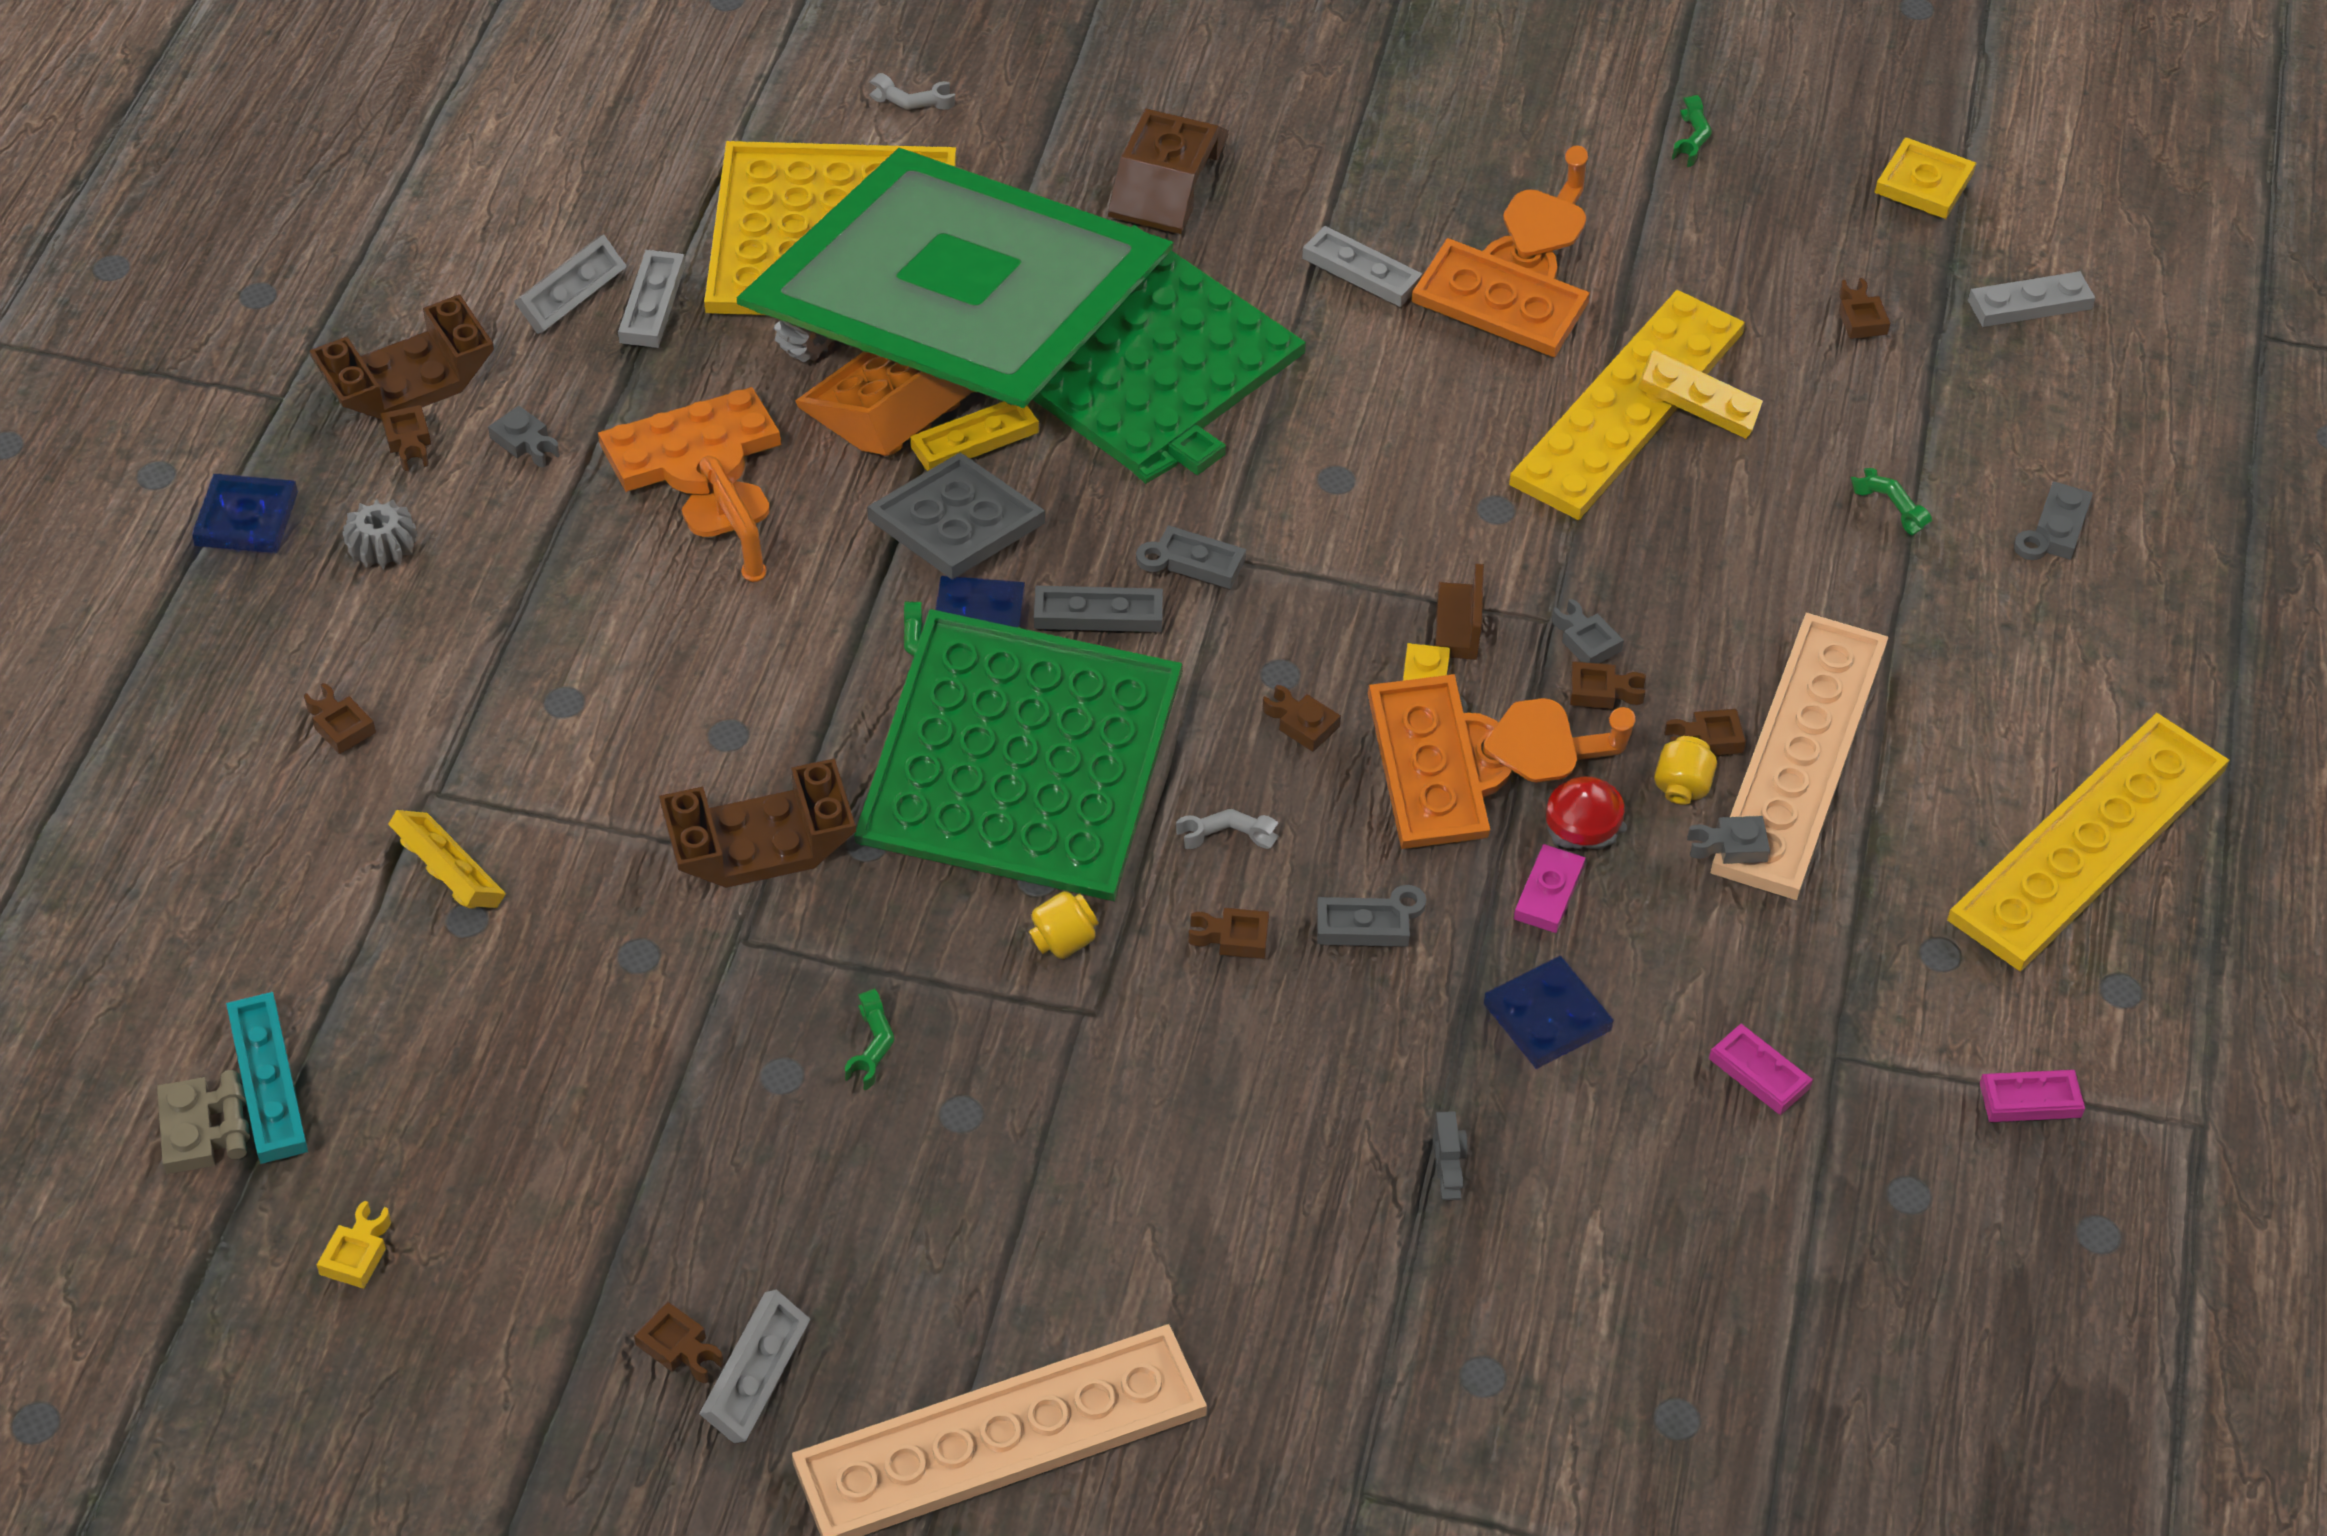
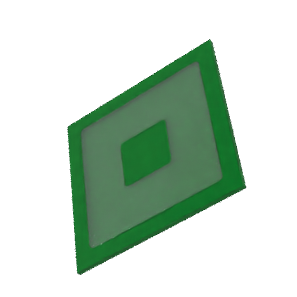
(957, 276)

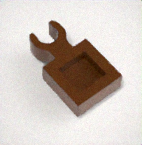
(1862, 314)
(407, 434)
(1599, 686)
(1302, 720)
(339, 722)
(1716, 727)
(1238, 932)
(676, 1338)

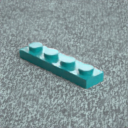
(266, 1078)

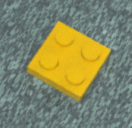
(1925, 177)

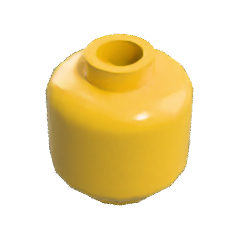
(1685, 770)
(1063, 925)

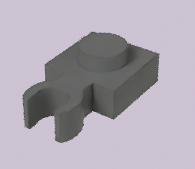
(523, 433)
(1587, 638)
(1736, 839)
(1449, 1147)

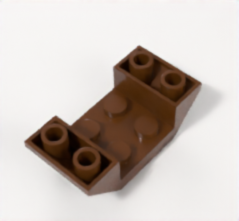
(1162, 168)
(412, 370)
(760, 834)

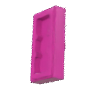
(1549, 888)
(1760, 1069)
(2032, 1095)

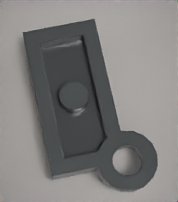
(2058, 524)
(1193, 556)
(1368, 919)

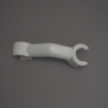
(938, 96)
(1259, 829)

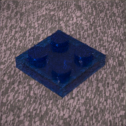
(245, 513)
(982, 599)
(1548, 1012)

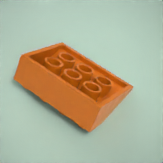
(880, 402)

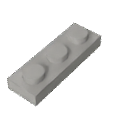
(1361, 266)
(570, 284)
(651, 298)
(2031, 299)
(754, 1366)

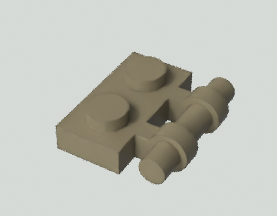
(186, 1122)

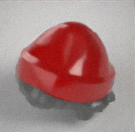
(1585, 814)

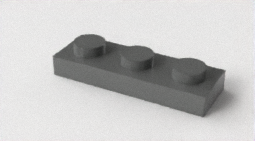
(1098, 608)

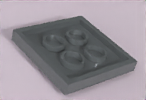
(956, 515)

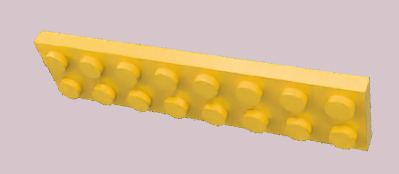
(1613, 415)
(2087, 841)

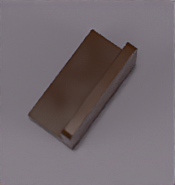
(1460, 616)

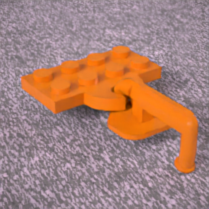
(1513, 280)
(703, 455)
(1437, 759)

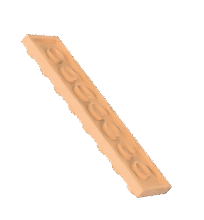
(1804, 749)
(998, 1434)

